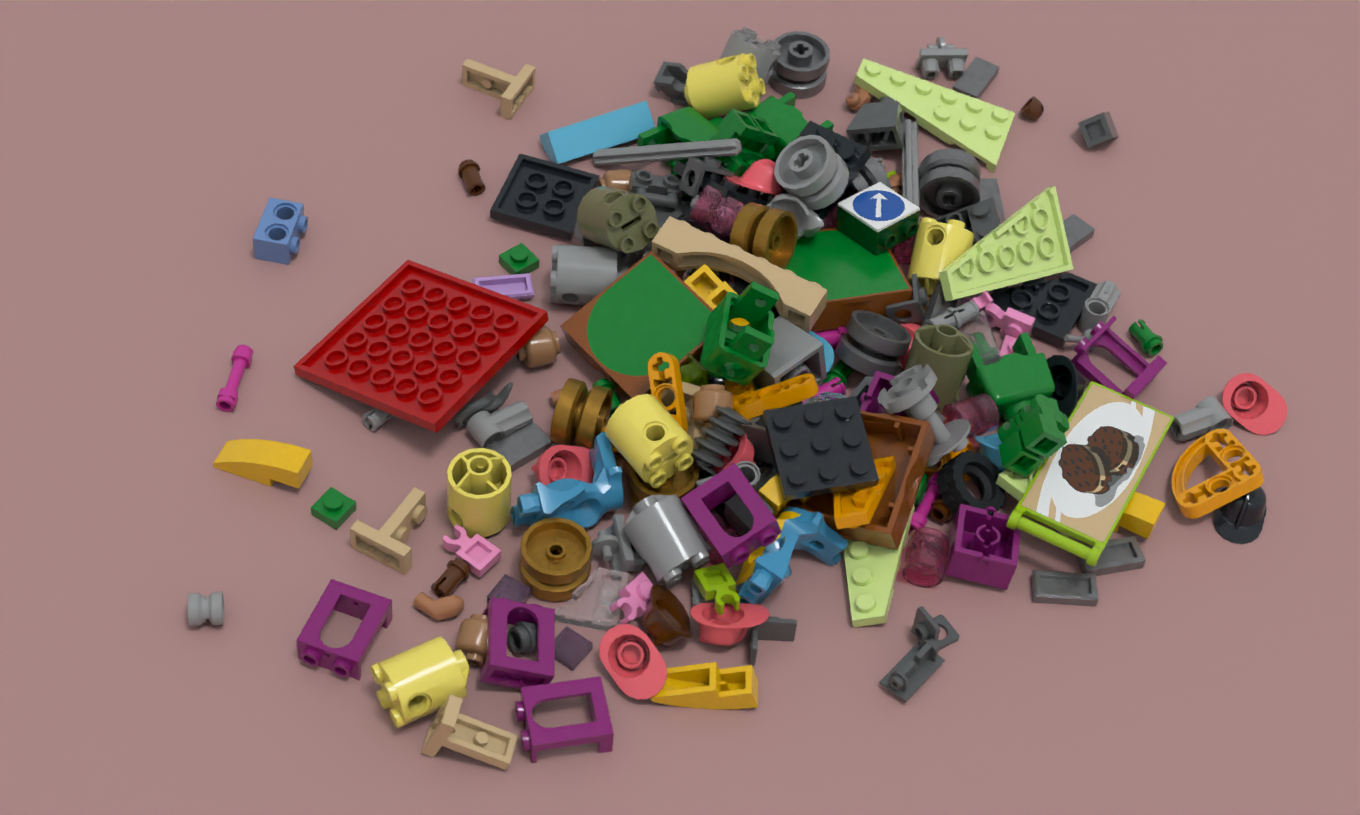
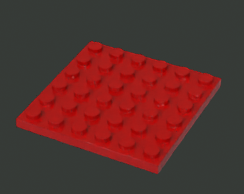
(421, 345)

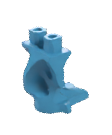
(575, 498)

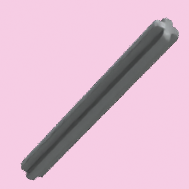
(667, 152)
(910, 163)

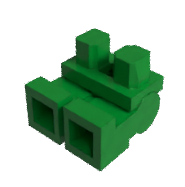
(753, 135)
(1032, 435)

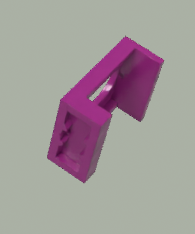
(1105, 338)
(715, 491)
(344, 661)
(513, 671)
(540, 738)

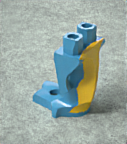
(770, 564)

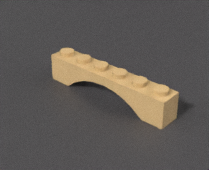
(690, 248)

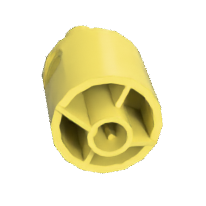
(724, 85)
(935, 248)
(650, 439)
(479, 491)
(420, 680)

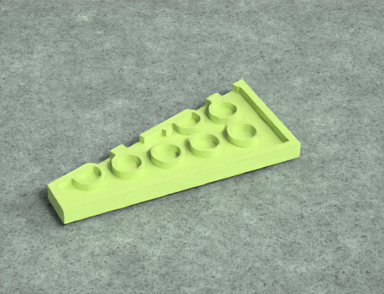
(942, 111)
(1016, 251)
(871, 578)

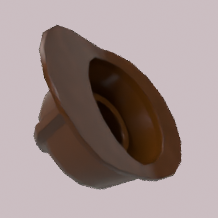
(665, 618)

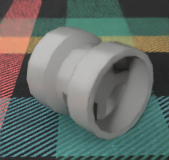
(202, 608)

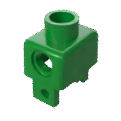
(784, 120)
(680, 127)
(736, 350)
(1012, 379)

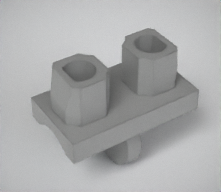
(941, 56)
(616, 547)

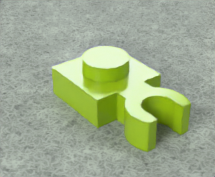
(717, 584)

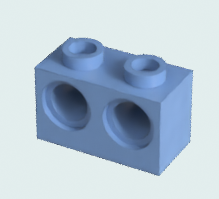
(279, 231)

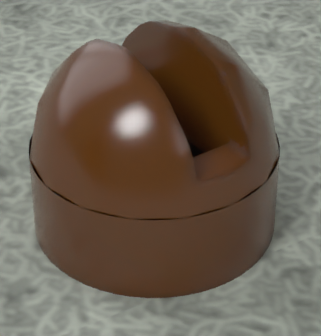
(1032, 109)

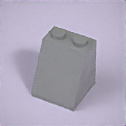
(792, 355)

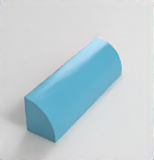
(597, 133)

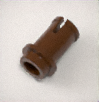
(469, 172)
(939, 511)
(455, 573)

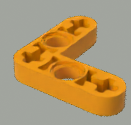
(672, 373)
(753, 402)

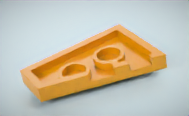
(857, 506)

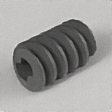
(718, 438)

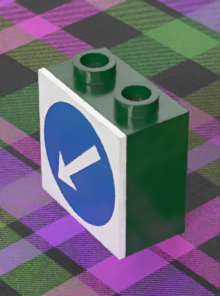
(877, 218)

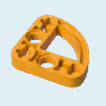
(1231, 477)

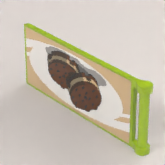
(1093, 474)

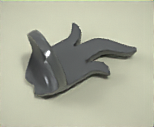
(487, 403)

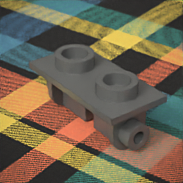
(913, 669)

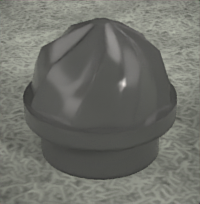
(523, 637)

